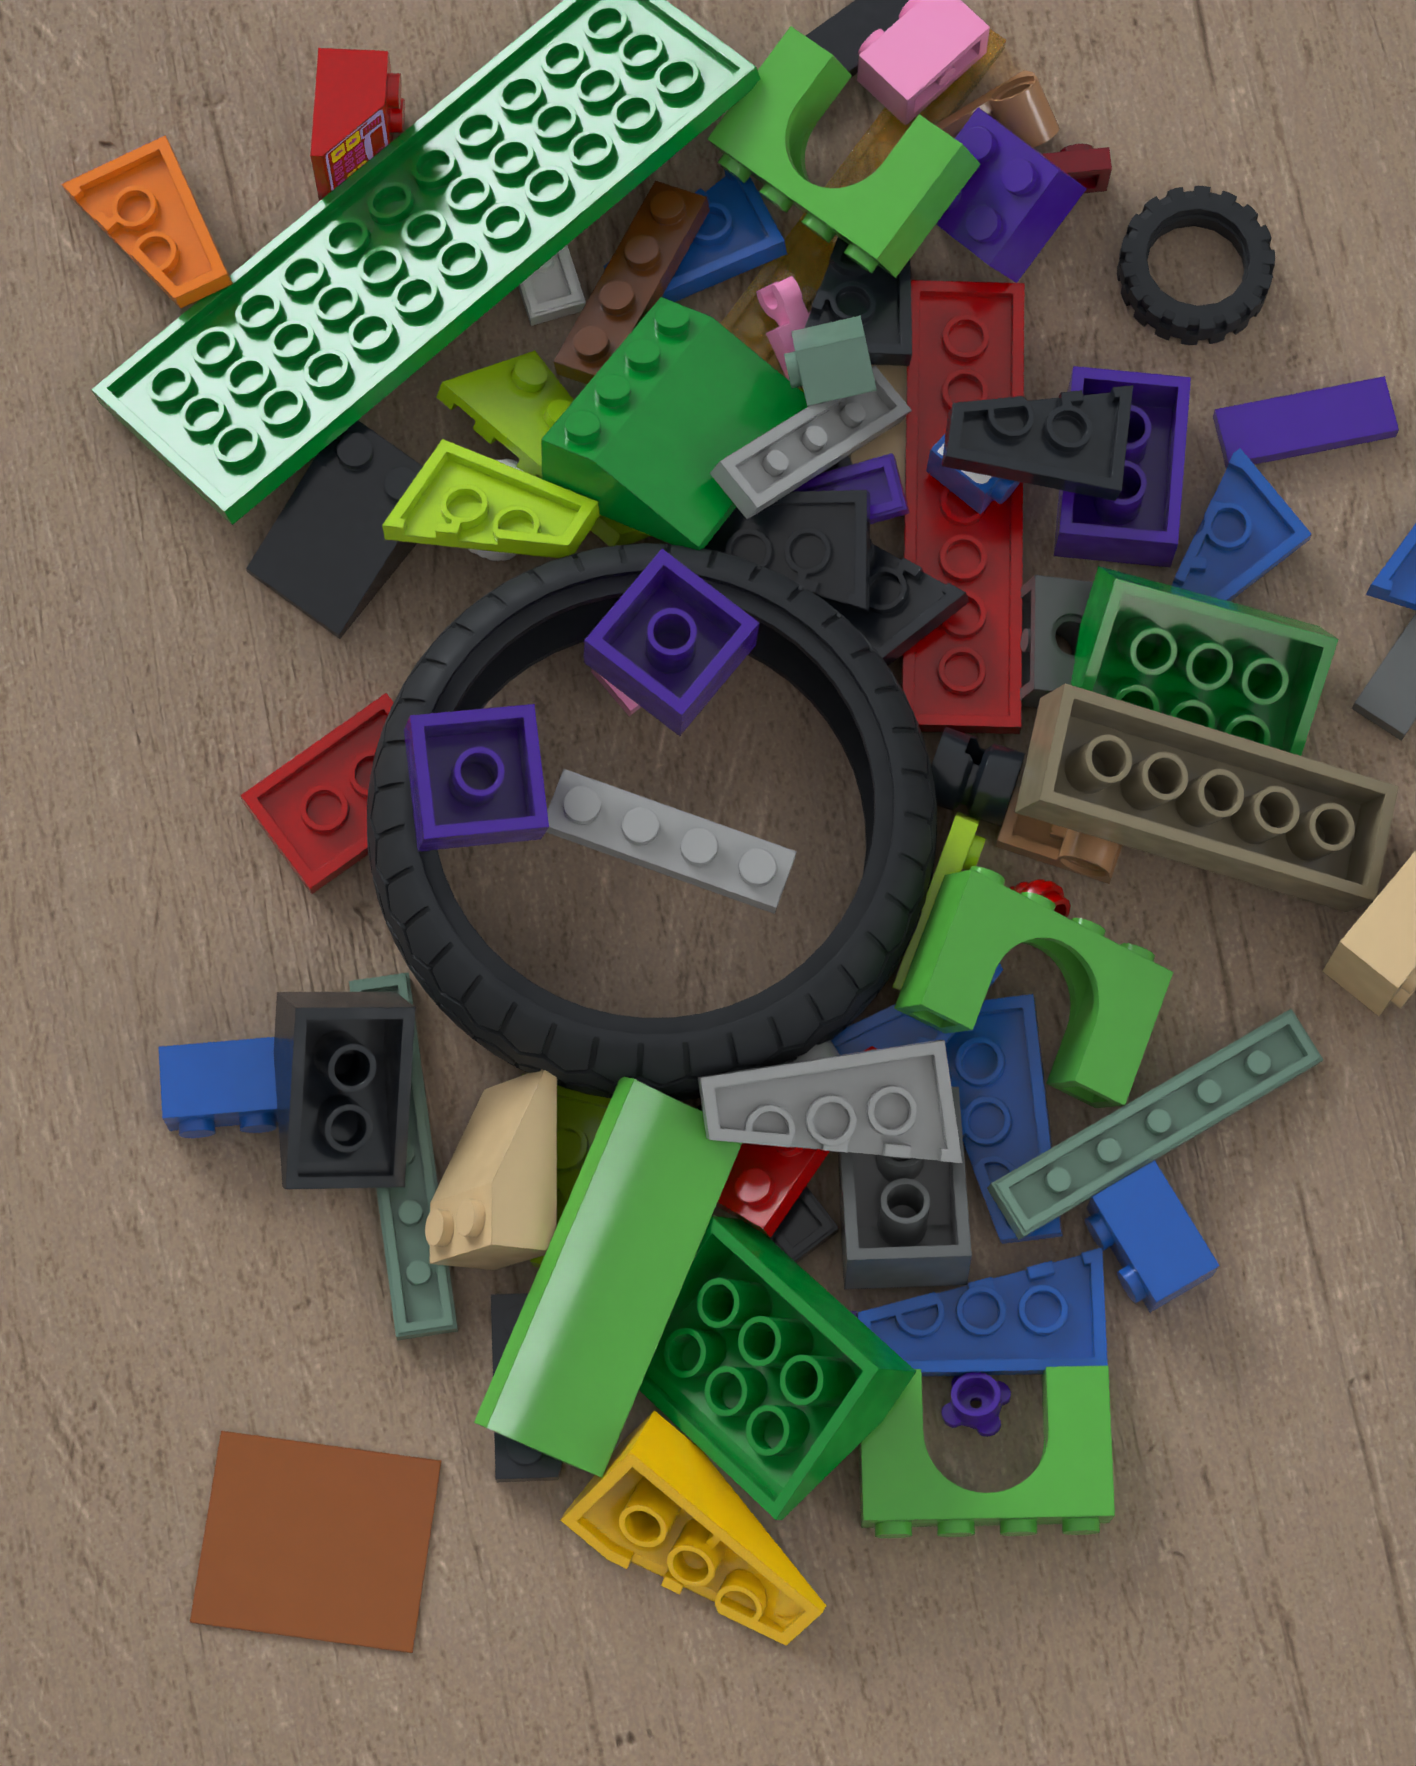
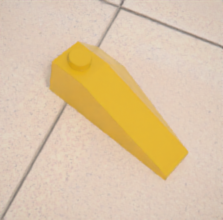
(683, 1521)

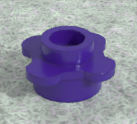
(976, 1387)

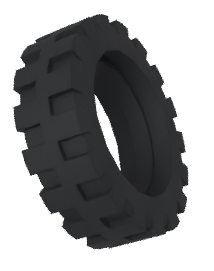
(1205, 211)

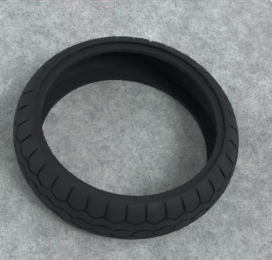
(592, 1048)

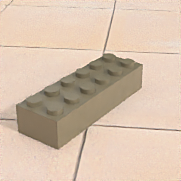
(1206, 798)

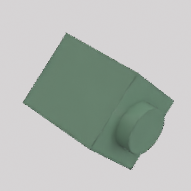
(830, 361)

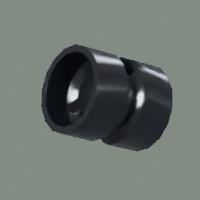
(975, 775)

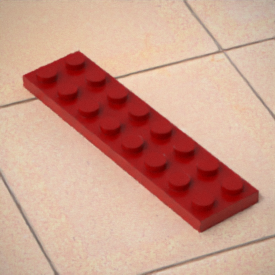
(971, 664)

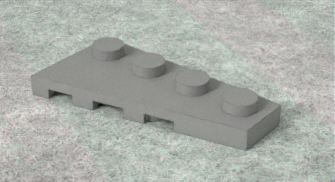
(856, 1102)

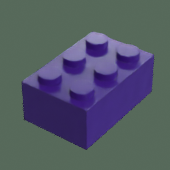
(1146, 515)

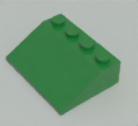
(662, 420)
(1202, 659)
(769, 1368)

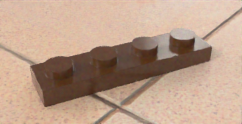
(632, 278)

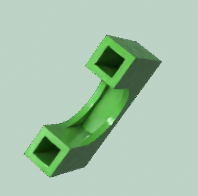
(877, 217)
(1110, 985)
(1067, 1488)

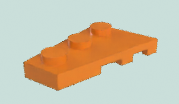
(154, 219)

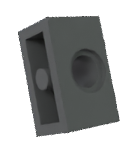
(1049, 609)

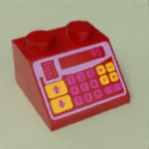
(353, 113)

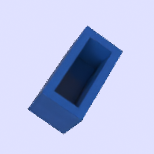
(218, 1086)
(1150, 1237)

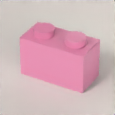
(921, 54)

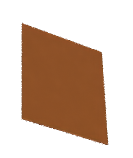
(316, 1541)

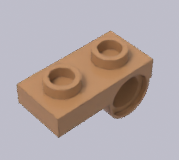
(1015, 104)
(1057, 845)

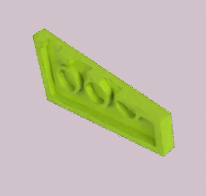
(517, 407)

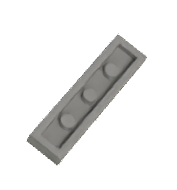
(807, 446)
(669, 841)

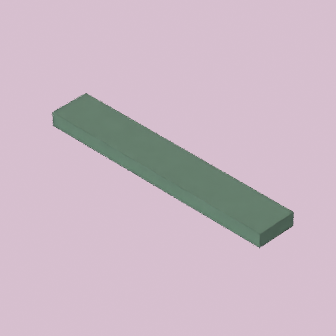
(1154, 1124)
(418, 1290)

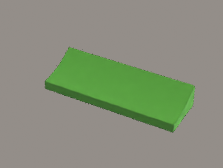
(608, 1279)

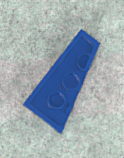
(1002, 1098)
(1003, 1323)

